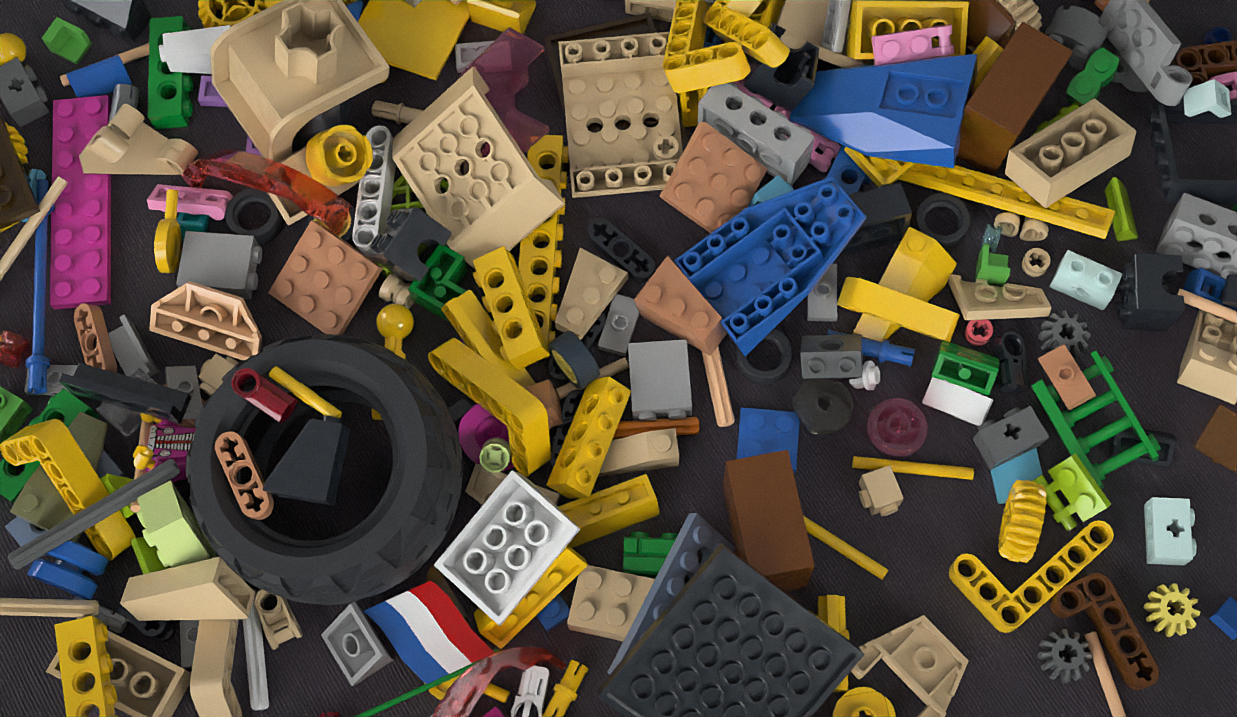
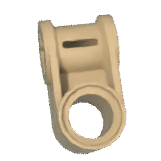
(277, 623)

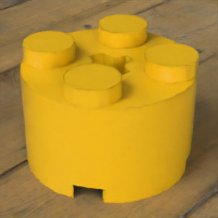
(325, 163)

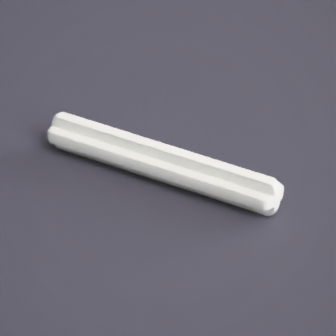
(255, 660)

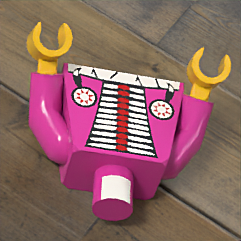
(165, 442)

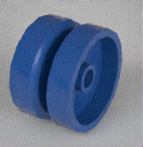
(67, 570)

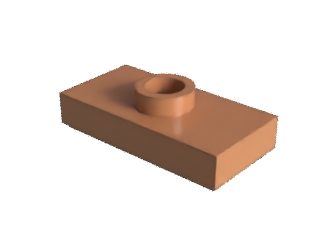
(1066, 377)

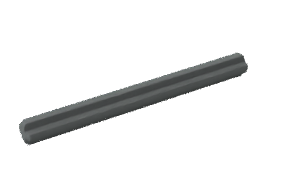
(93, 514)

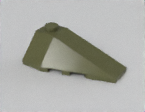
(39, 499)

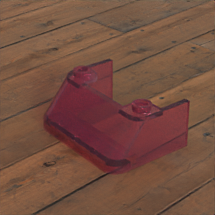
(505, 73)

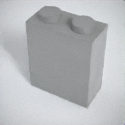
(220, 262)
(660, 380)

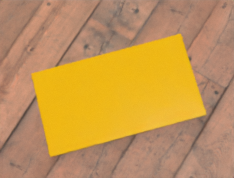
(415, 37)

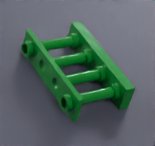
(1065, 420)

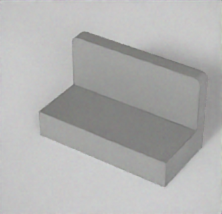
(130, 349)

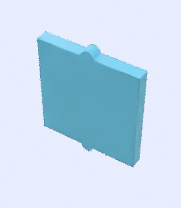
(1022, 468)

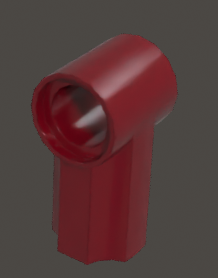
(265, 395)

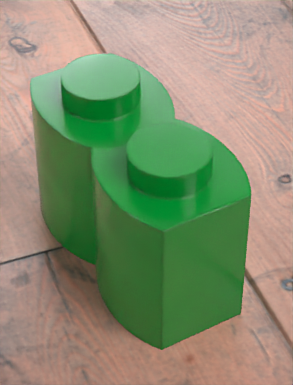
(1097, 74)

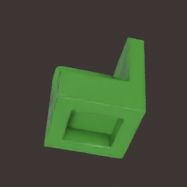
(67, 40)
(992, 267)

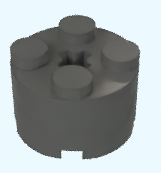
(1079, 32)

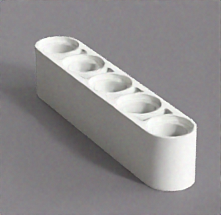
(374, 180)

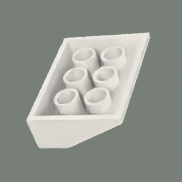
(507, 546)

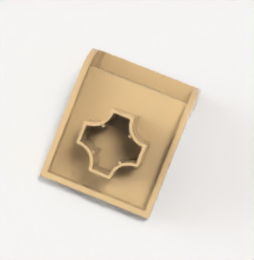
(291, 67)

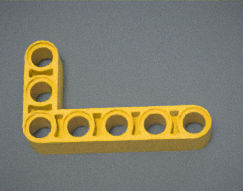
(732, 24)
(691, 65)
(502, 398)
(73, 478)
(1037, 582)

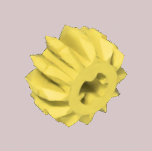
(1159, 607)

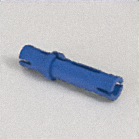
(883, 350)

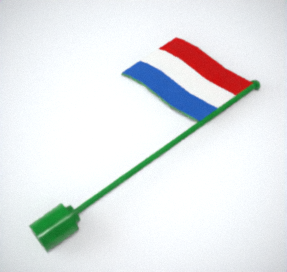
(428, 637)

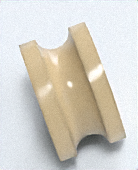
(666, 140)
(1035, 254)

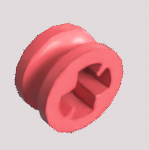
(978, 340)

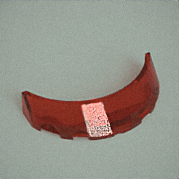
(272, 178)
(471, 684)

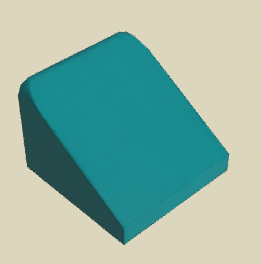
(192, 223)

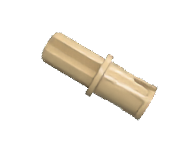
(394, 112)

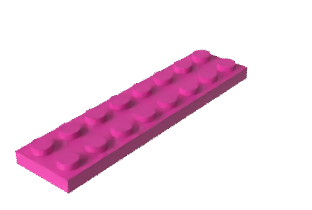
(82, 211)

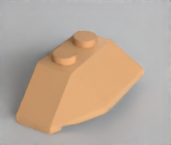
(207, 320)

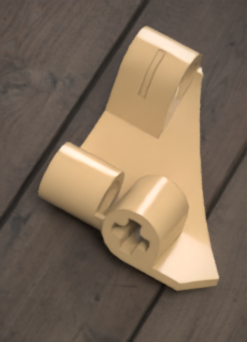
(134, 148)

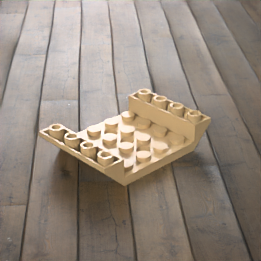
(611, 83)
(499, 195)

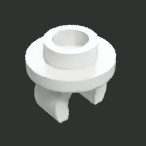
(869, 378)

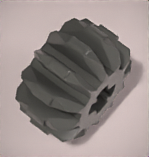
(1067, 326)
(1072, 667)

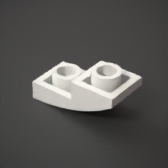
(957, 401)

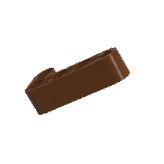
(1199, 61)
(1109, 633)

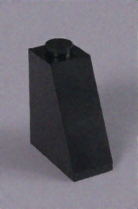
(312, 463)

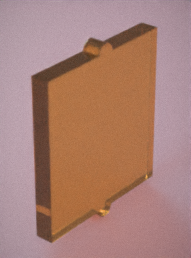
(1220, 438)

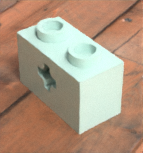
(1085, 280)
(1160, 543)

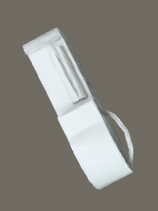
(532, 690)

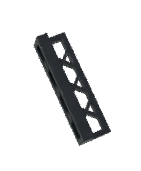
(127, 392)

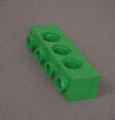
(162, 111)
(59, 406)

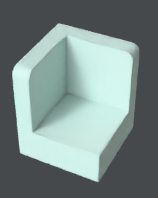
(1207, 96)

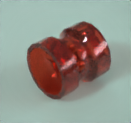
(11, 348)

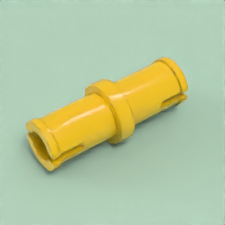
(565, 690)

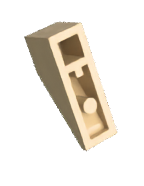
(642, 453)

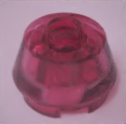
(897, 427)

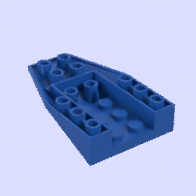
(893, 109)
(771, 257)

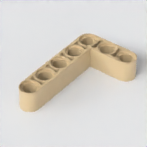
(212, 669)

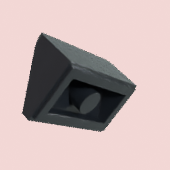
(1128, 439)

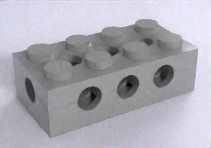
(760, 140)
(1202, 236)

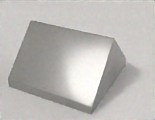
(356, 645)

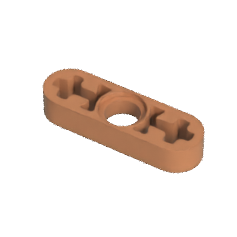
(91, 324)
(242, 450)

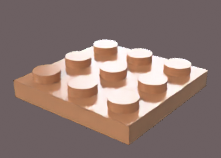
(712, 179)
(325, 279)

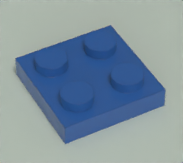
(768, 432)

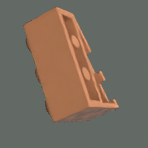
(680, 308)

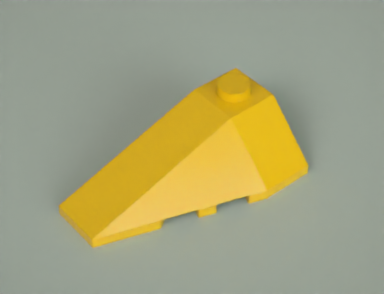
(916, 269)

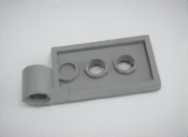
(1147, 48)

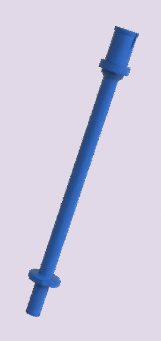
(38, 362)

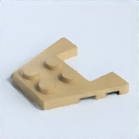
(921, 659)

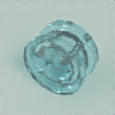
(991, 237)

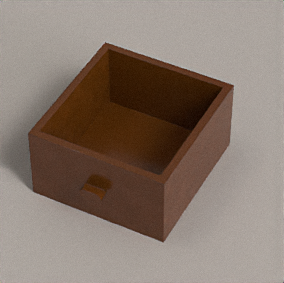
(1009, 97)
(768, 518)

